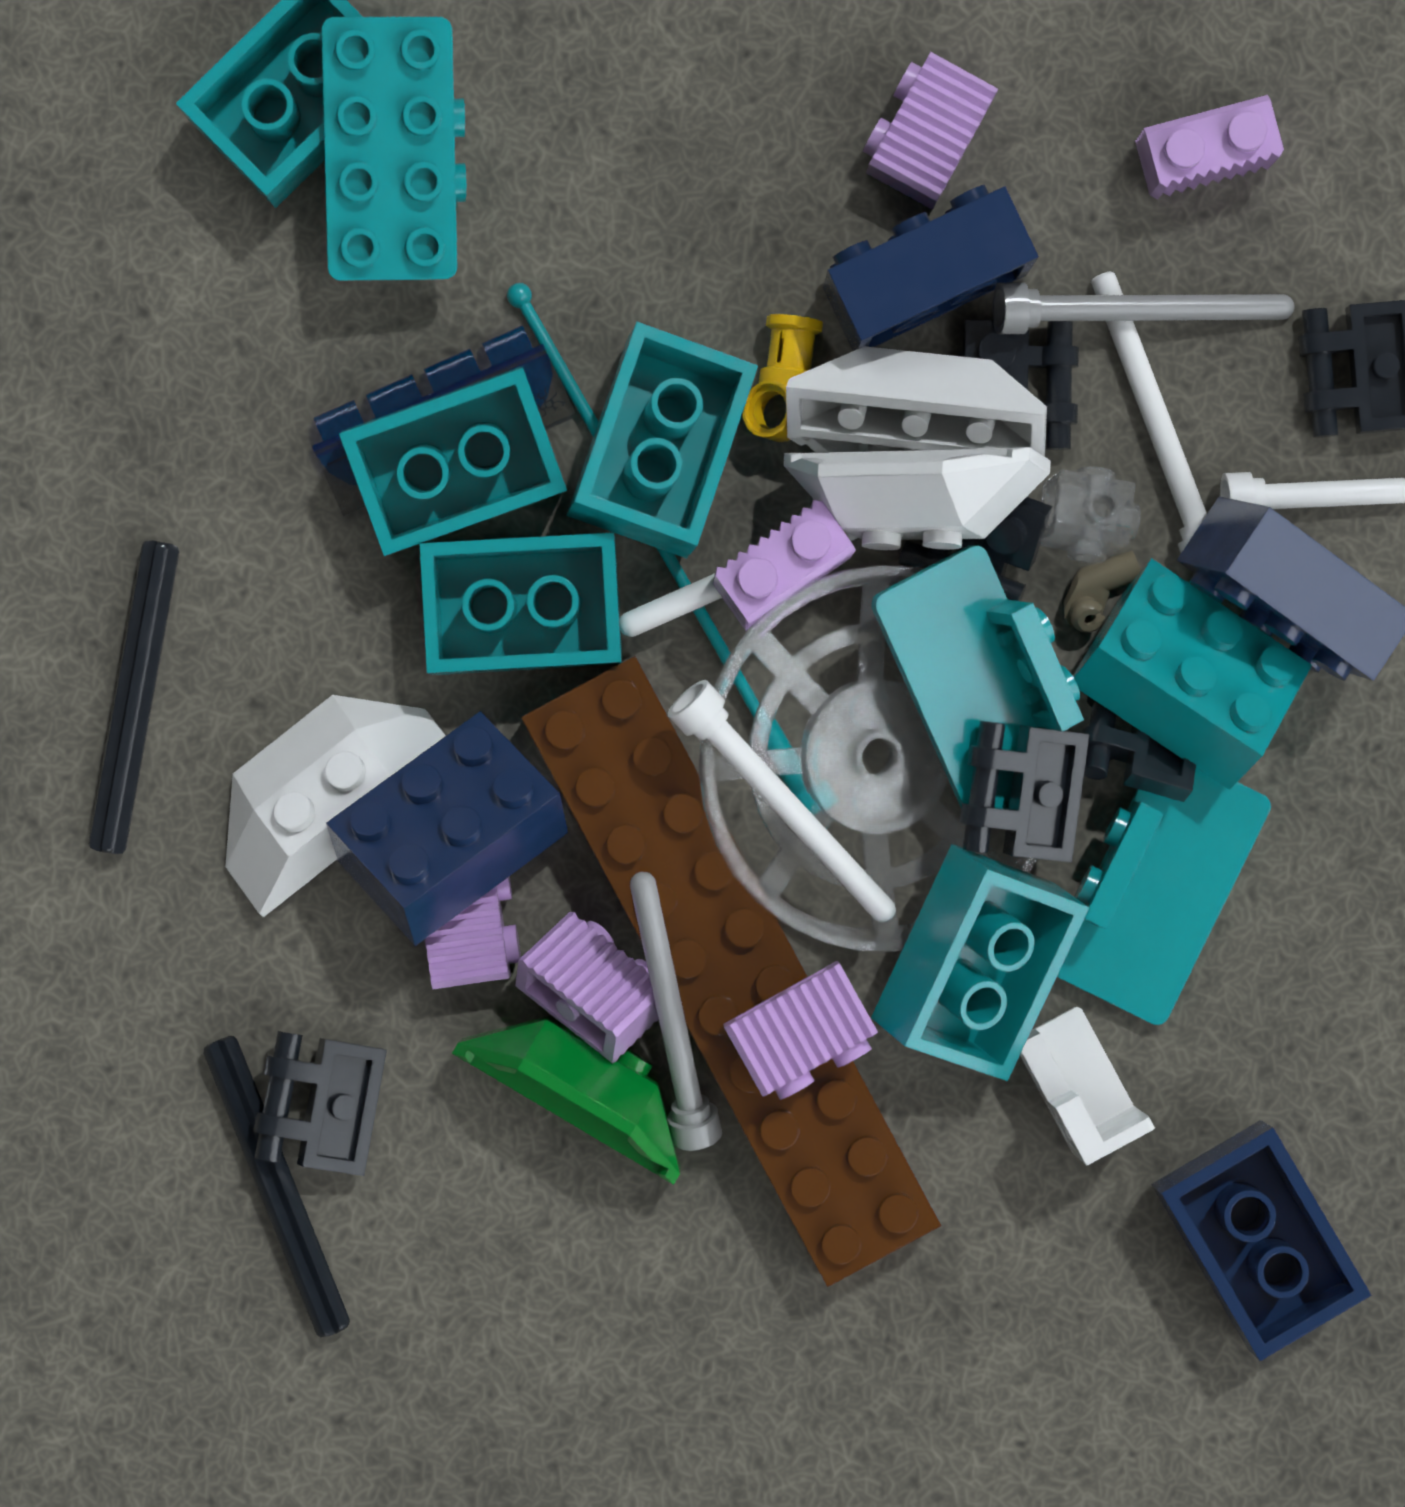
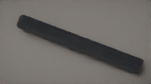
(133, 697)
(277, 1191)

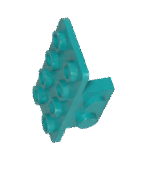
(391, 148)
(974, 660)
(1160, 893)

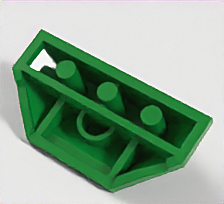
(578, 1084)

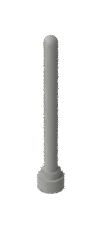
(1020, 308)
(693, 1119)

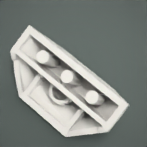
(911, 403)
(920, 492)
(304, 781)

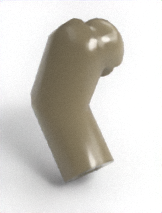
(1092, 588)

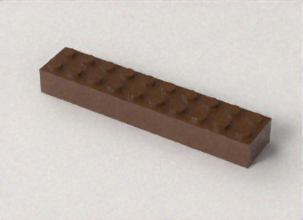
(647, 814)

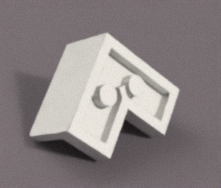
(1082, 1087)

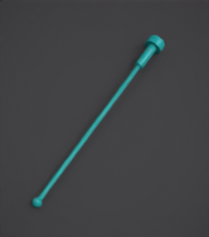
(520, 297)

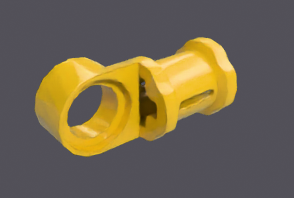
(788, 356)

